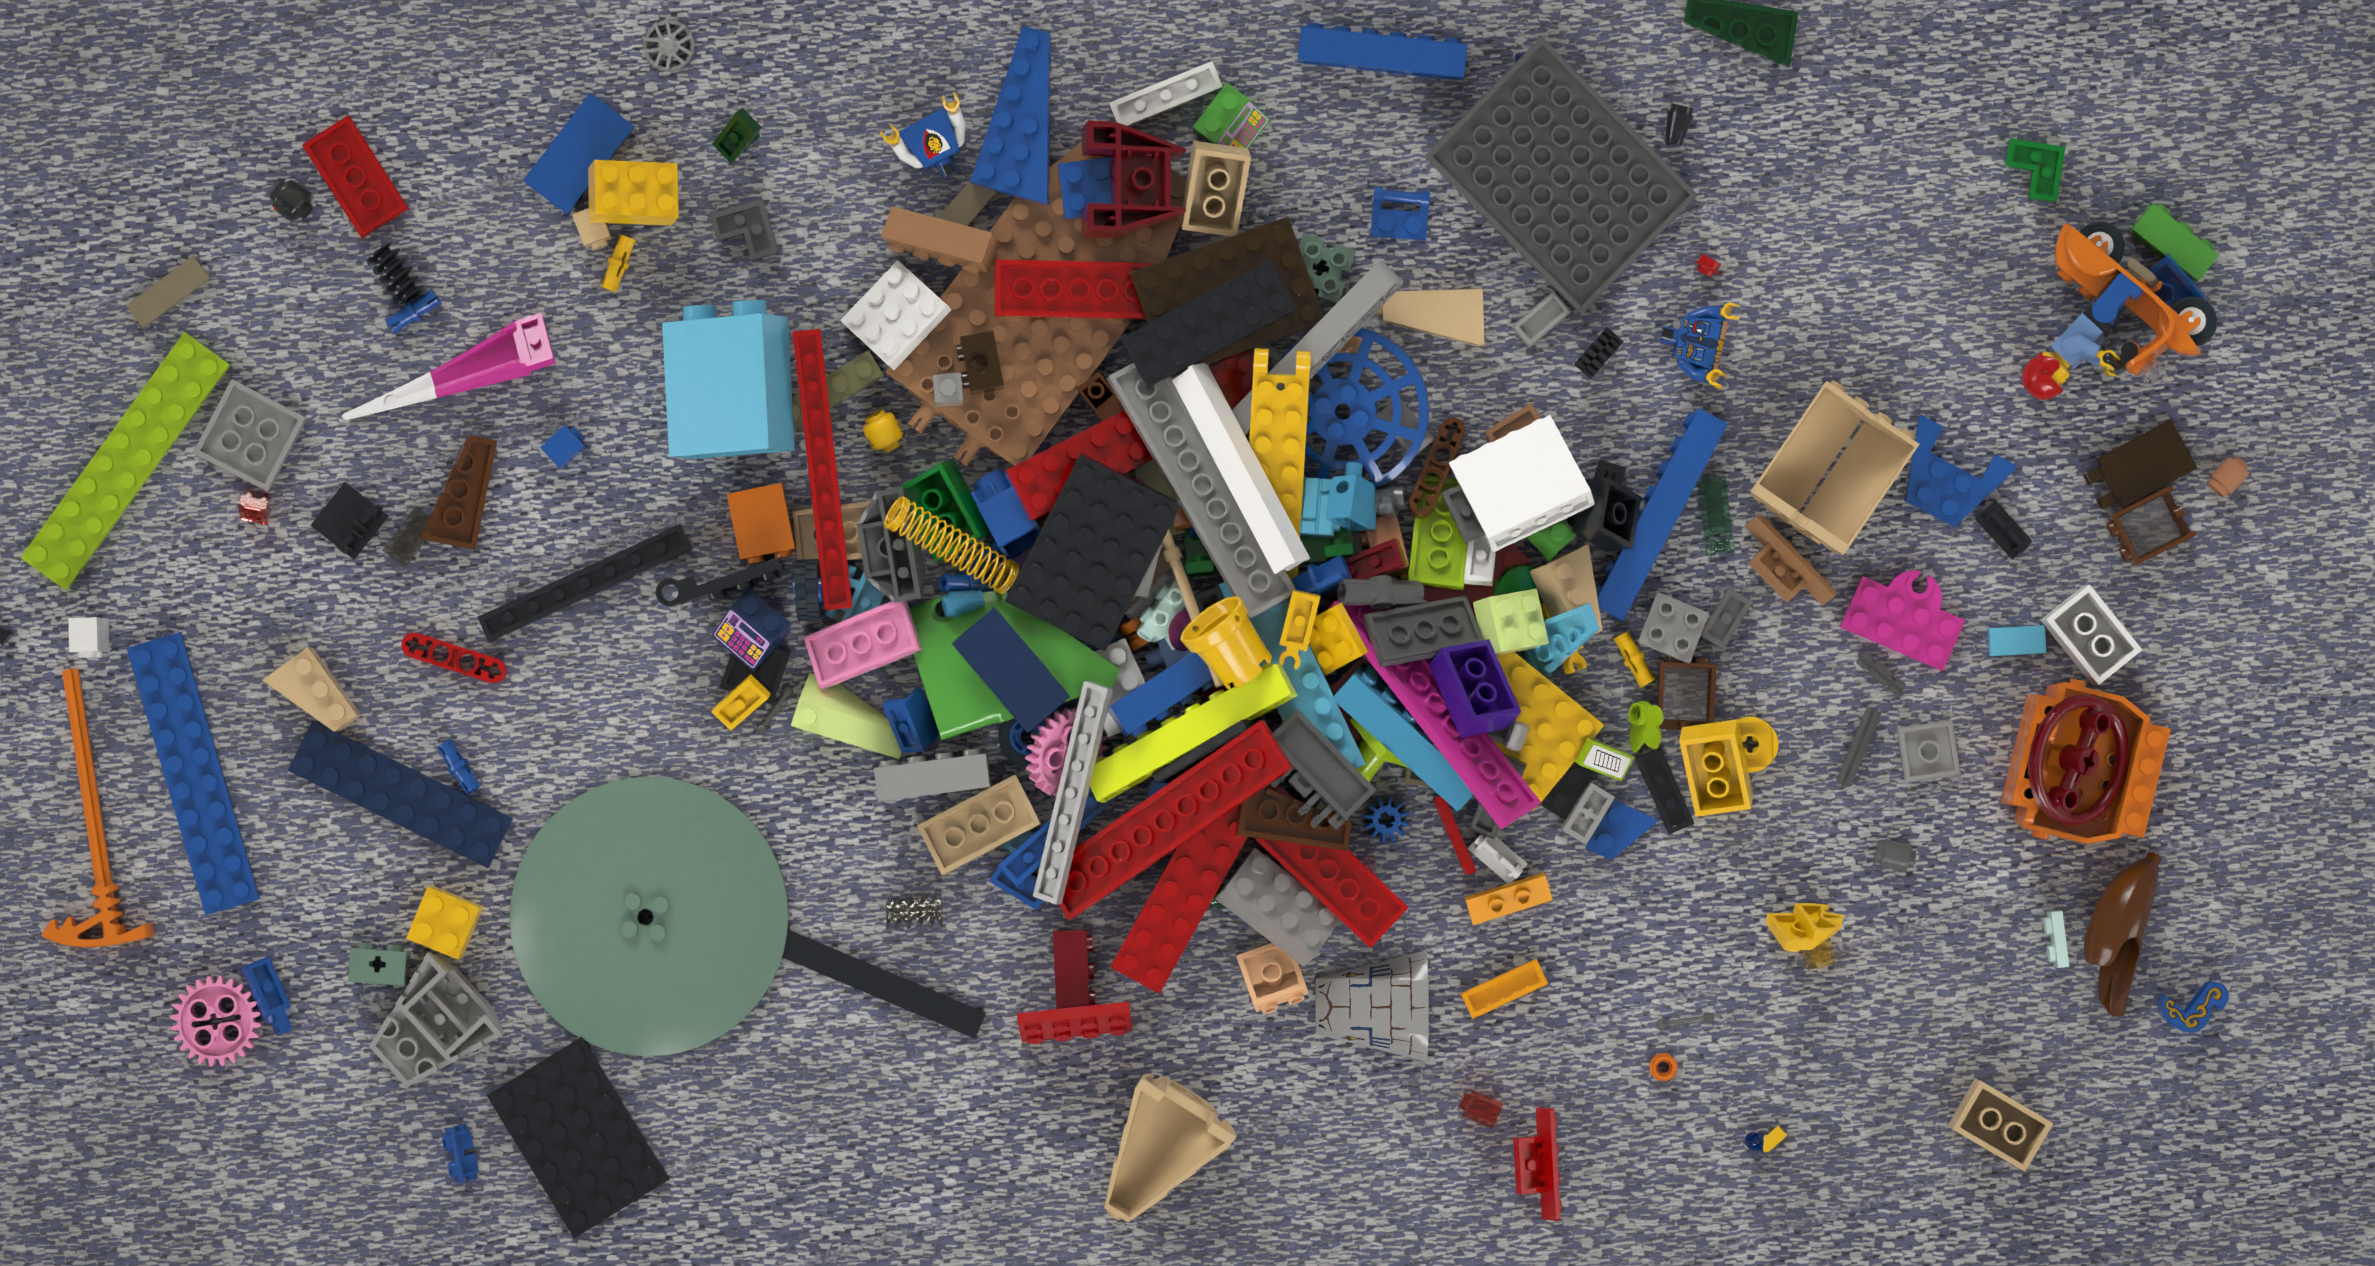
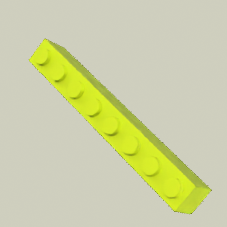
(1176, 737)

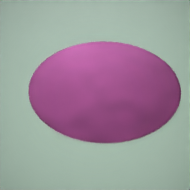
(1176, 628)

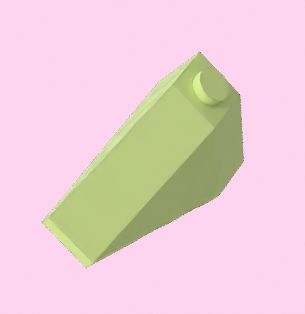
(844, 717)

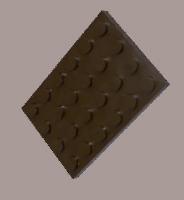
(1192, 274)

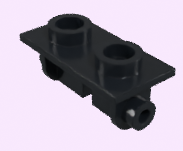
(2003, 530)

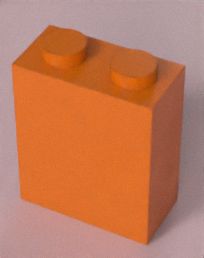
(762, 523)

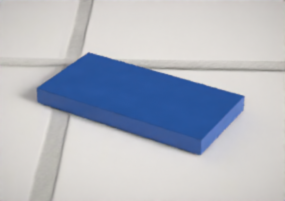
(589, 135)

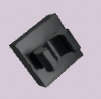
(1609, 470)

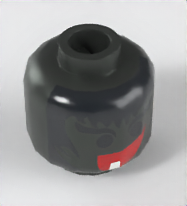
(291, 200)

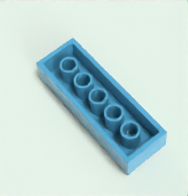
(1386, 718)

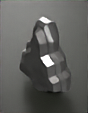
(1390, 499)

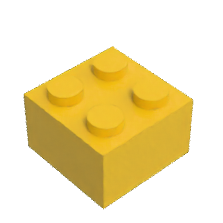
(445, 922)

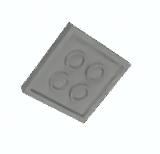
(250, 435)

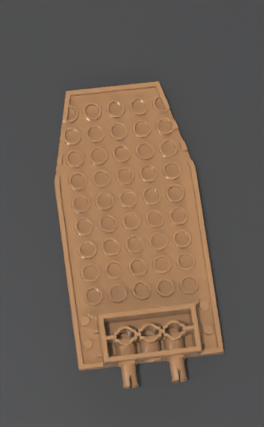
(1037, 356)

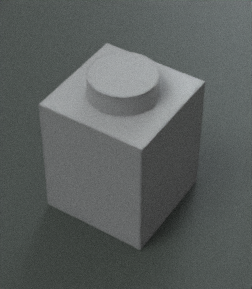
(948, 389)

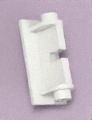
(1498, 857)

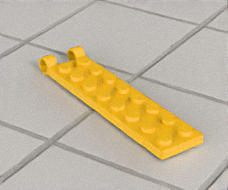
(1280, 431)

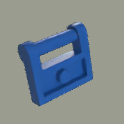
(1399, 223)

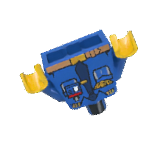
(1700, 341)

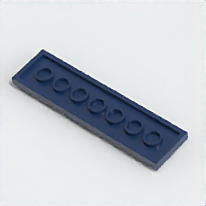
(400, 794)

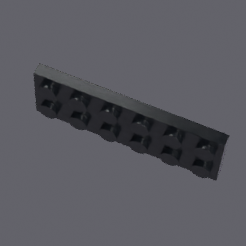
(1208, 324)

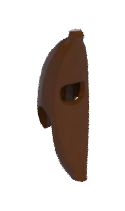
(2119, 929)

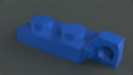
(269, 994)

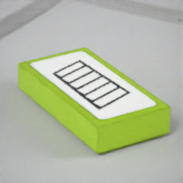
(1604, 759)

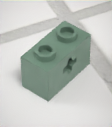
(363, 971)

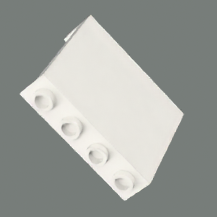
(1522, 483)

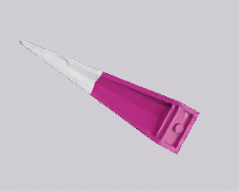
(500, 358)

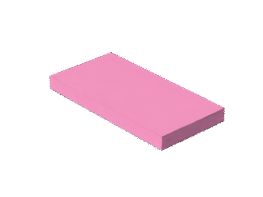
(862, 643)

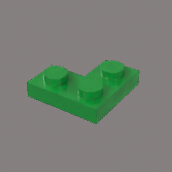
(2043, 161)

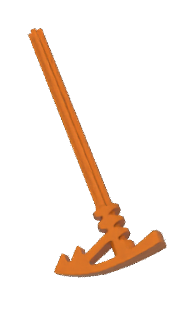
(104, 887)

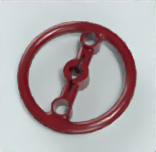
(2078, 759)

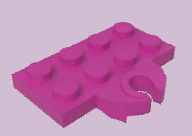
(1904, 619)

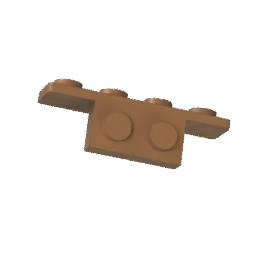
(1783, 566)

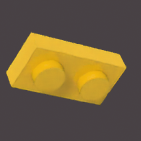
(740, 702)

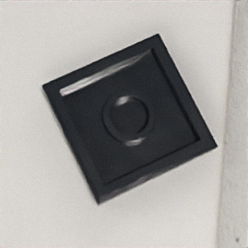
(768, 673)

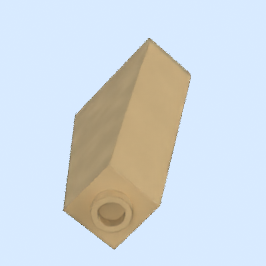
(1440, 313)

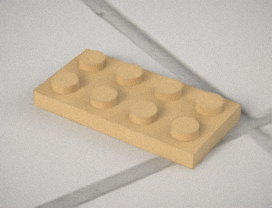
(979, 824)

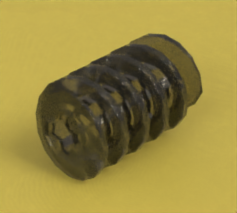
(914, 911)

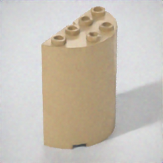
(1855, 481)

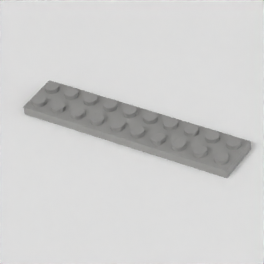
(1200, 487)

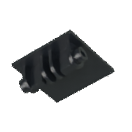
(349, 520)

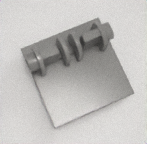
(1673, 627)

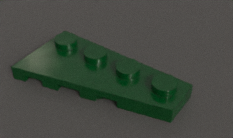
(1749, 26)

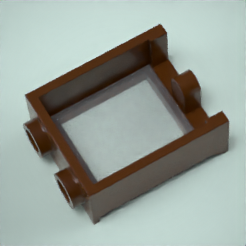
(2149, 526)
(1686, 692)

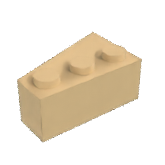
(314, 689)

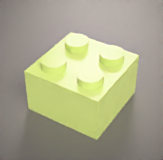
(1512, 621)

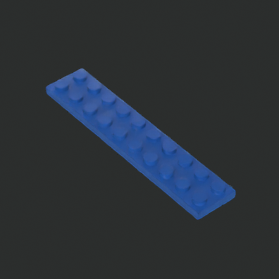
(193, 773)

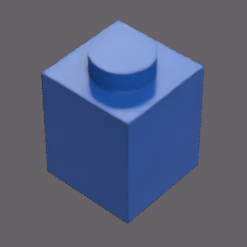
(564, 446)

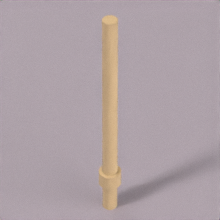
(1173, 556)

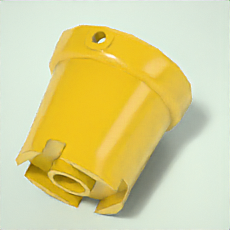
(1227, 642)

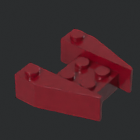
(1137, 180)

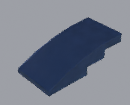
(1010, 669)

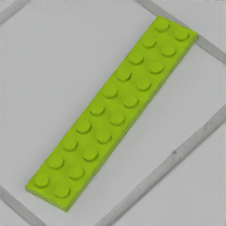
(125, 461)

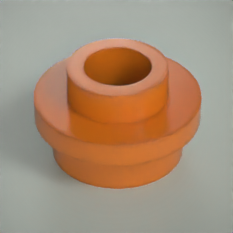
(1672, 1067)

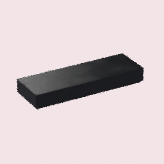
(1664, 790)

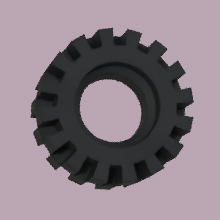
(1598, 352)

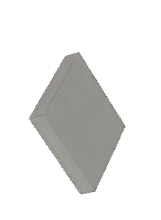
(1928, 751)

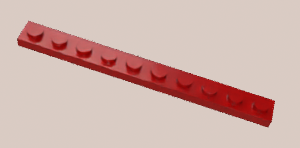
(822, 469)

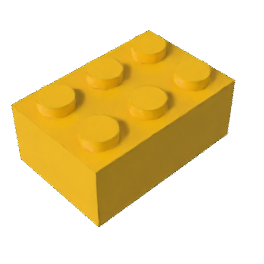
(633, 192)
(1716, 768)

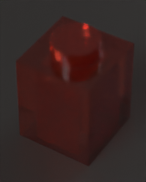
(1480, 1107)

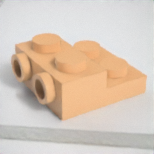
(1271, 978)

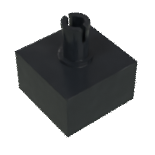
(1612, 519)

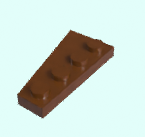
(462, 500)
(1276, 818)

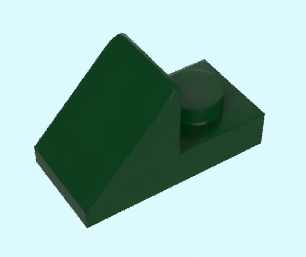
(737, 135)

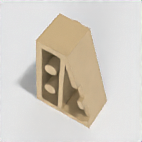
(1568, 583)

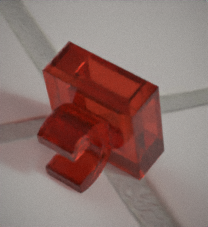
(254, 509)

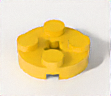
(1766, 739)

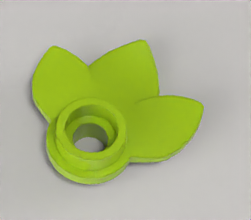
(1645, 725)

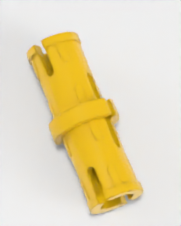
(618, 263)
(1634, 659)

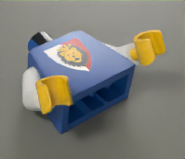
(931, 139)

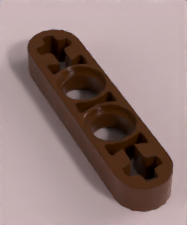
(1435, 467)

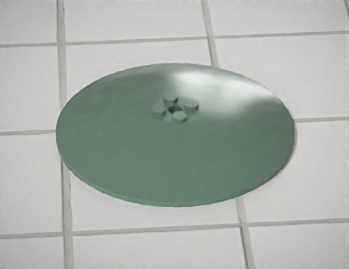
(712, 902)

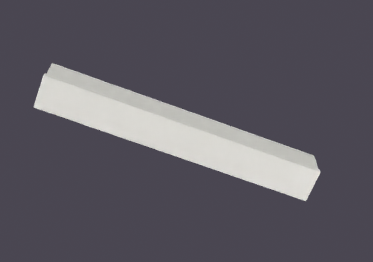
(1240, 468)

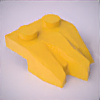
(1805, 927)

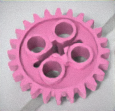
(1051, 750)
(212, 996)

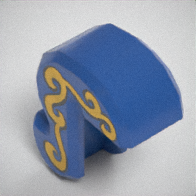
(2198, 1011)

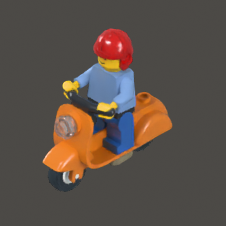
(2092, 262)

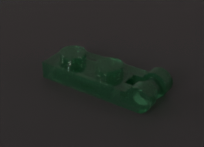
(1715, 515)

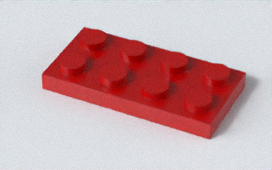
(1074, 1022)

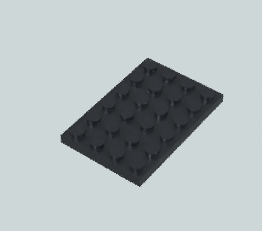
(1093, 551)
(578, 1137)

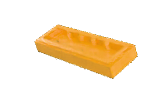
(1508, 898)
(1504, 988)

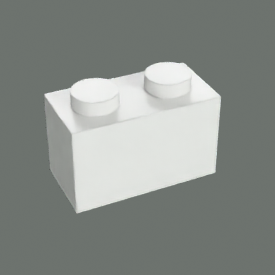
(89, 636)

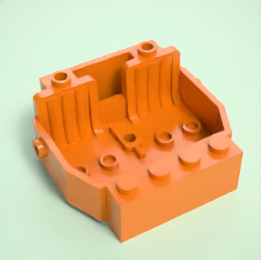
(2134, 802)

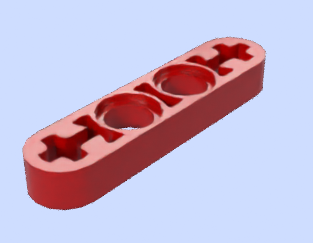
(453, 660)

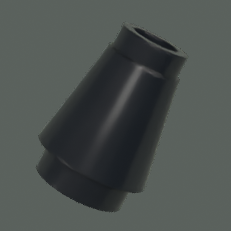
(1678, 123)

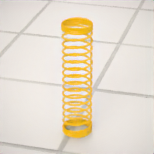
(894, 525)

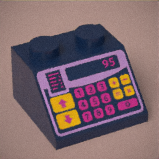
(751, 630)

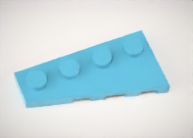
(1565, 636)

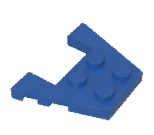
(1941, 486)

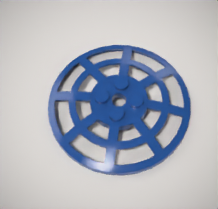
(1364, 409)

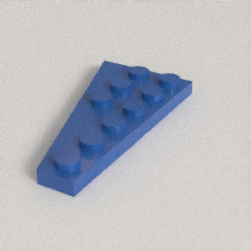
(1018, 137)

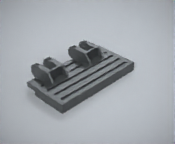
(1321, 769)

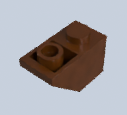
(1100, 397)

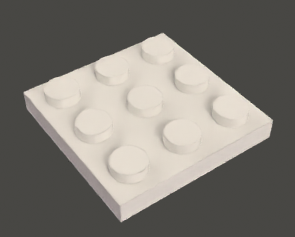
(895, 315)

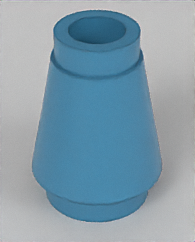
(961, 602)

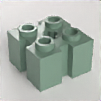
(1336, 261)

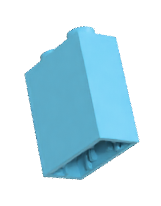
(728, 382)

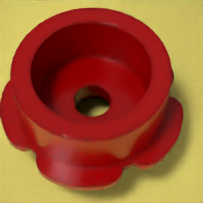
(1707, 265)

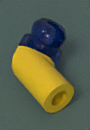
(1763, 1142)

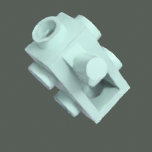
(1156, 619)

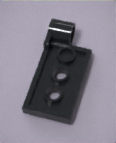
(716, 589)

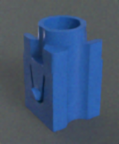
(1004, 514)

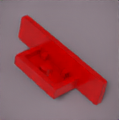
(1538, 1164)

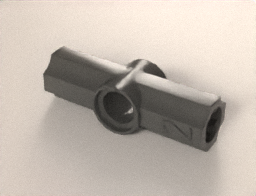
(1380, 592)

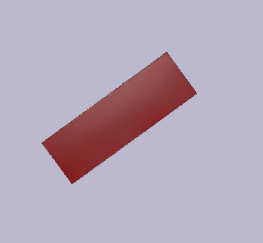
(1454, 835)

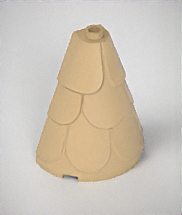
(1162, 1145)

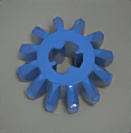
(1381, 827)

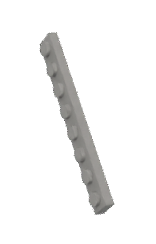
(1072, 792)

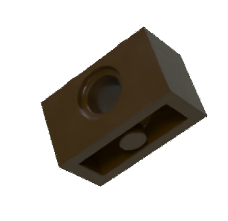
(983, 346)

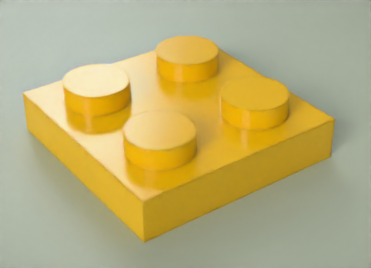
(1335, 639)

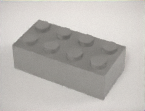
(933, 776)
(1278, 907)

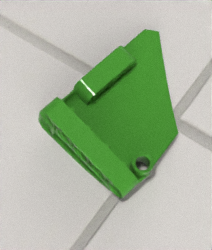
(957, 693)

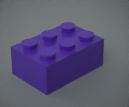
(1474, 688)

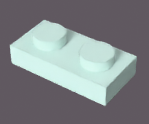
(2057, 951)

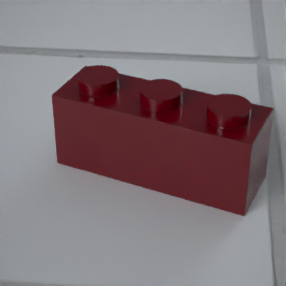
(1072, 968)

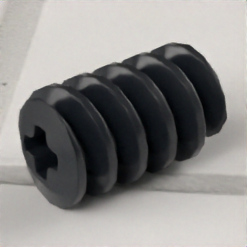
(394, 274)

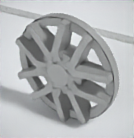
(668, 45)

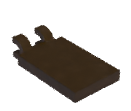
(2142, 465)

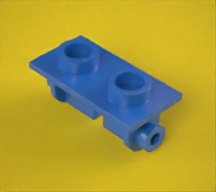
(460, 1164)

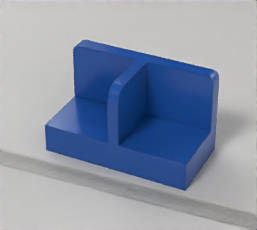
(1323, 578)
(912, 722)

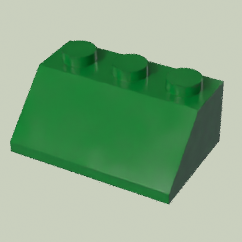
(949, 497)

